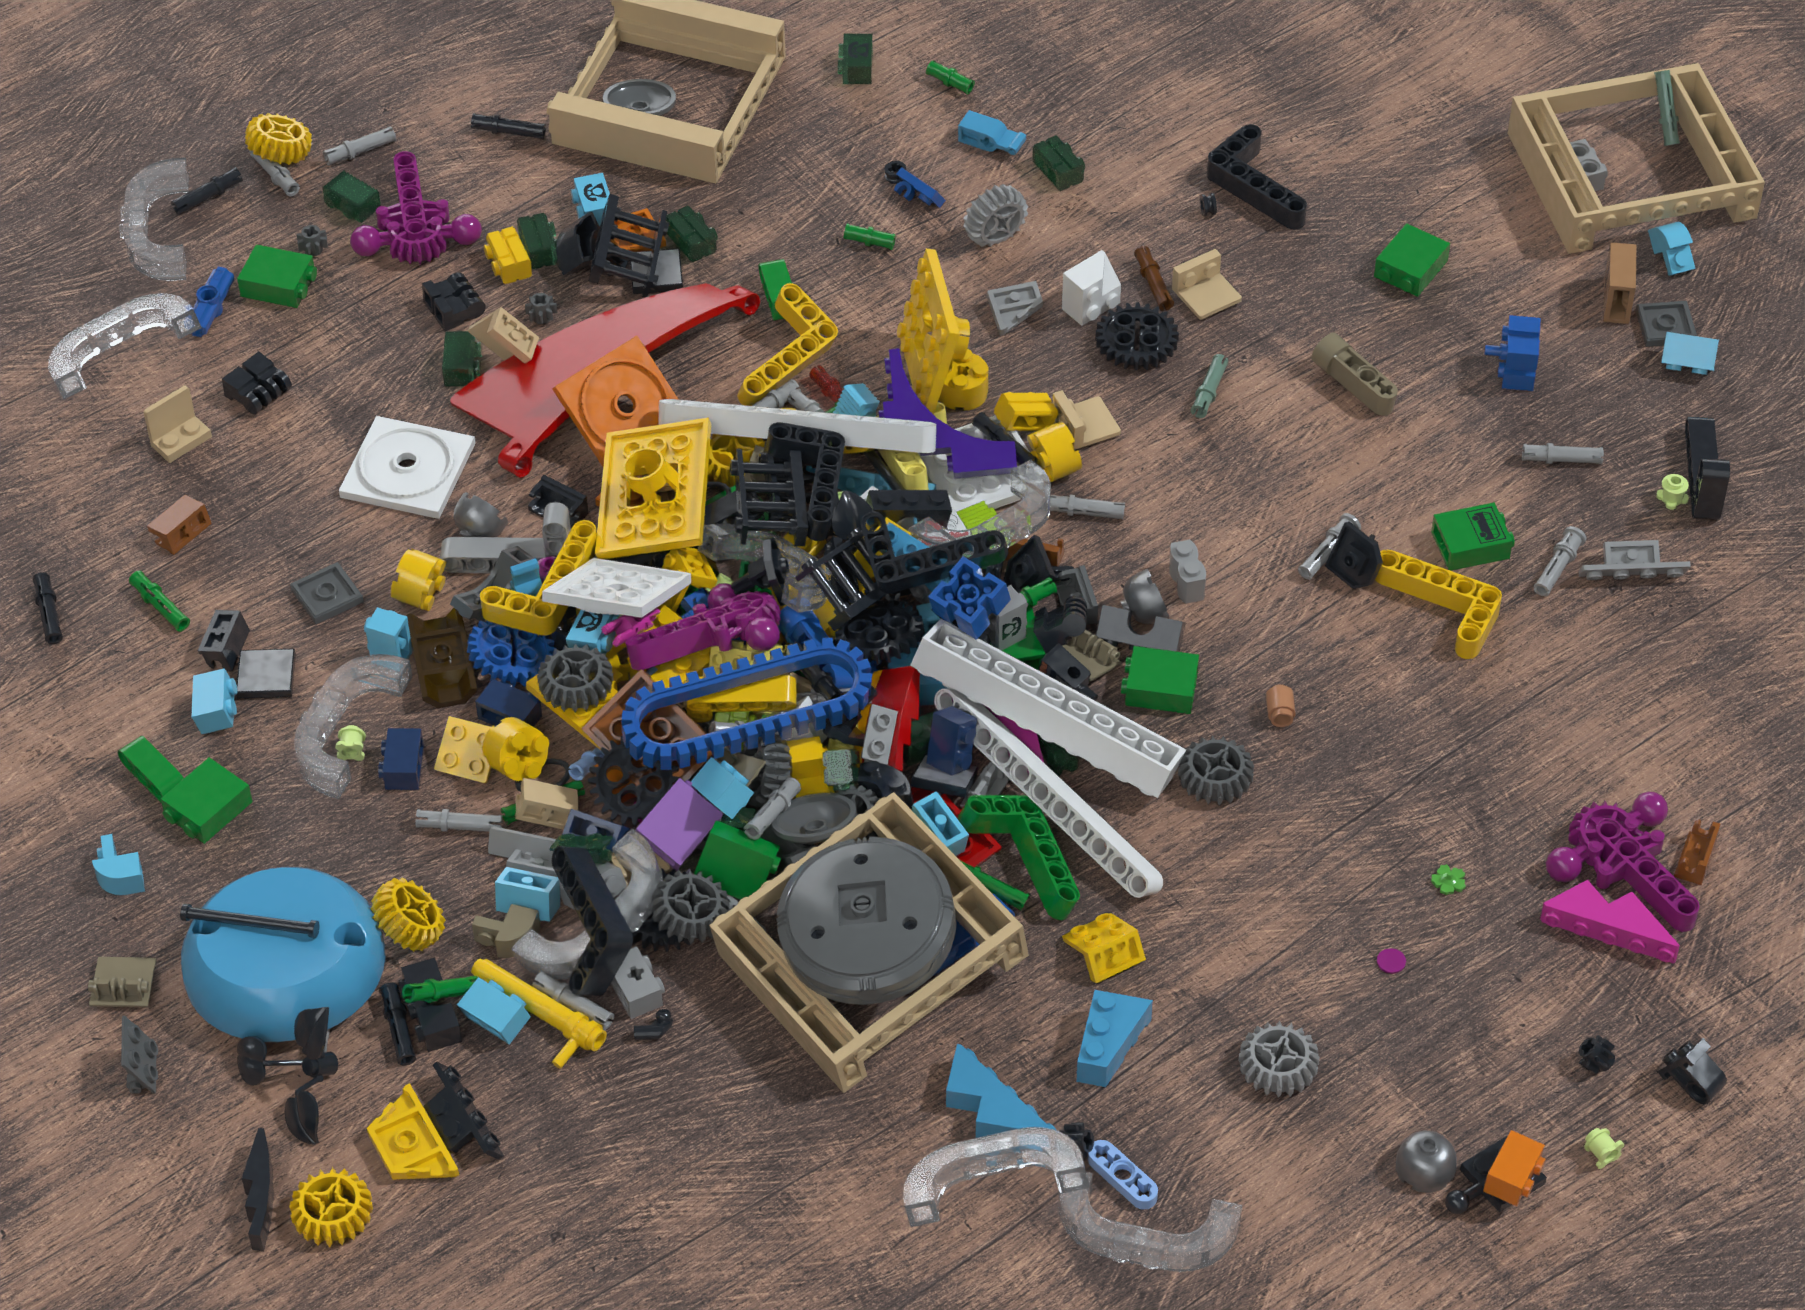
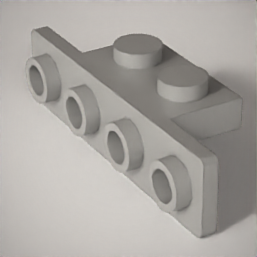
(1633, 558)
(524, 850)

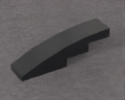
(259, 1187)

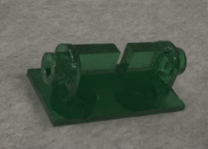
(1057, 757)
(594, 843)

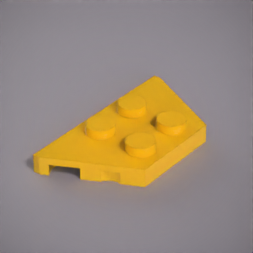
(410, 1141)

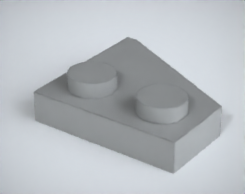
(1014, 304)

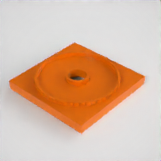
(594, 391)

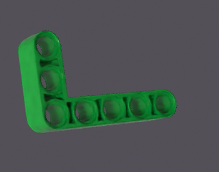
(1034, 842)

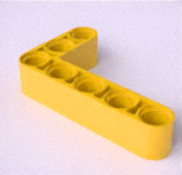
(794, 353)
(1448, 589)
(528, 611)

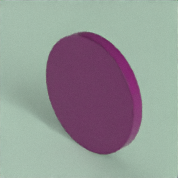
(1391, 961)

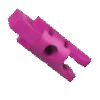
(628, 626)

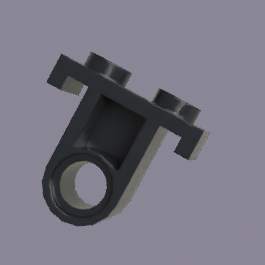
(1694, 1071)

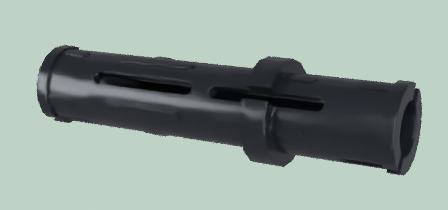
(510, 126)
(215, 186)
(997, 432)
(46, 599)
(820, 680)
(395, 1014)

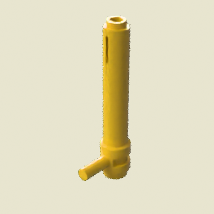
(573, 1024)

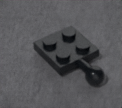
(1476, 1171)

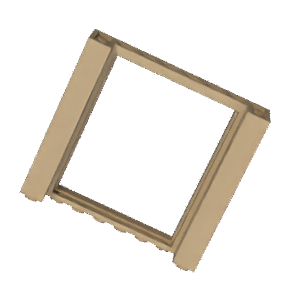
(655, 141)
(1567, 189)
(811, 1016)

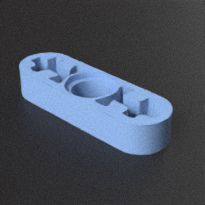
(1124, 1187)

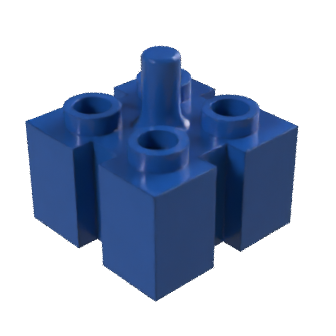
(1518, 353)
(969, 598)

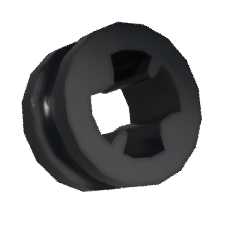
(889, 170)
(1208, 204)
(995, 570)

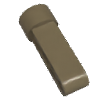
(1355, 374)

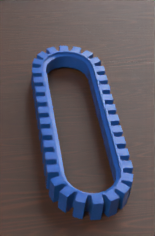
(749, 732)

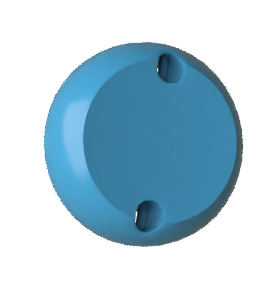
(263, 978)

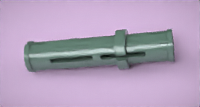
(1667, 108)
(1207, 391)

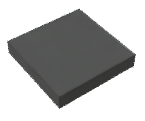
(1664, 317)
(326, 593)

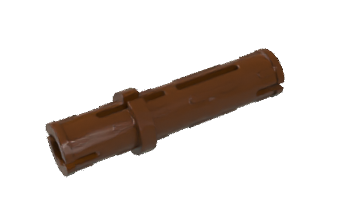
(1150, 271)

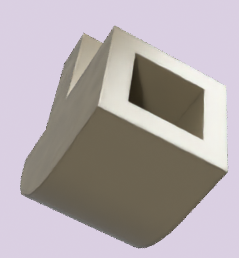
(506, 933)

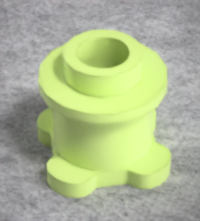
(1673, 491)
(350, 743)
(1603, 1146)

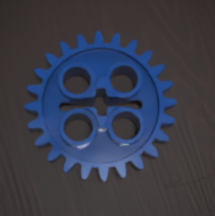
(492, 652)

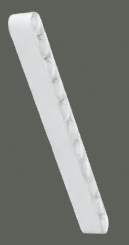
(755, 422)
(1058, 797)

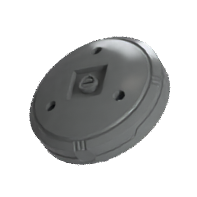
(866, 920)

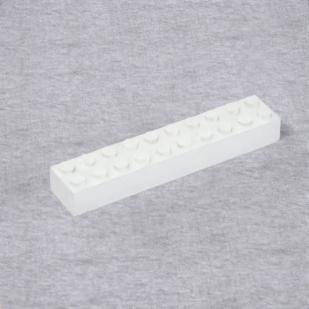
(1048, 708)

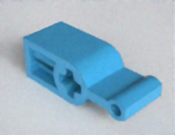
(988, 134)
(526, 577)

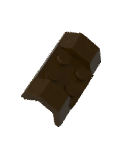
(442, 659)

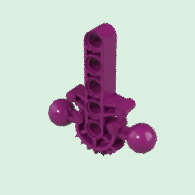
(413, 224)
(730, 616)
(1623, 838)

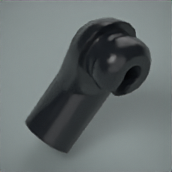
(657, 1029)

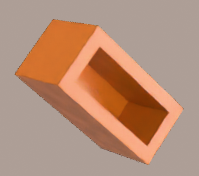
(1514, 1168)

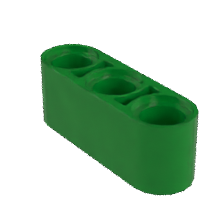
(773, 277)
(149, 767)

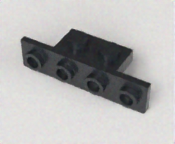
(457, 1116)

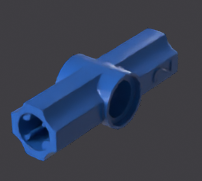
(211, 298)

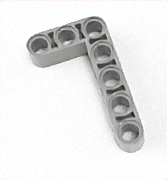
(482, 553)

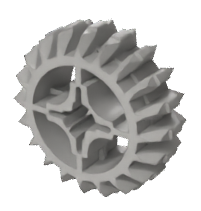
(995, 215)
(1293, 1068)

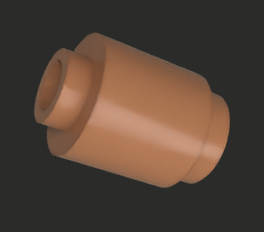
(1280, 705)

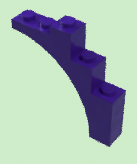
(969, 454)

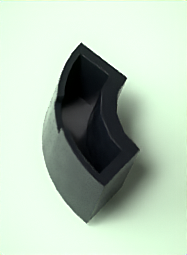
(577, 244)
(885, 780)

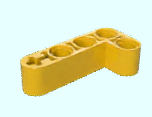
(764, 695)

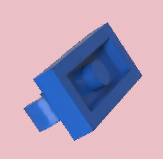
(912, 183)

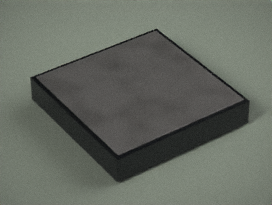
(667, 268)
(265, 673)
(934, 780)

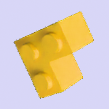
(808, 765)

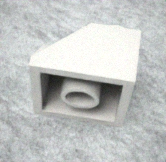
(1090, 288)

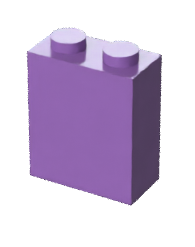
(679, 823)

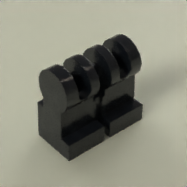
(452, 301)
(255, 383)
(1060, 623)

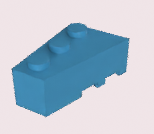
(1109, 1034)

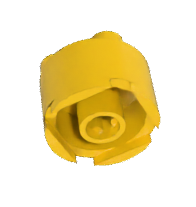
(965, 383)
(1055, 451)
(418, 579)
(516, 749)

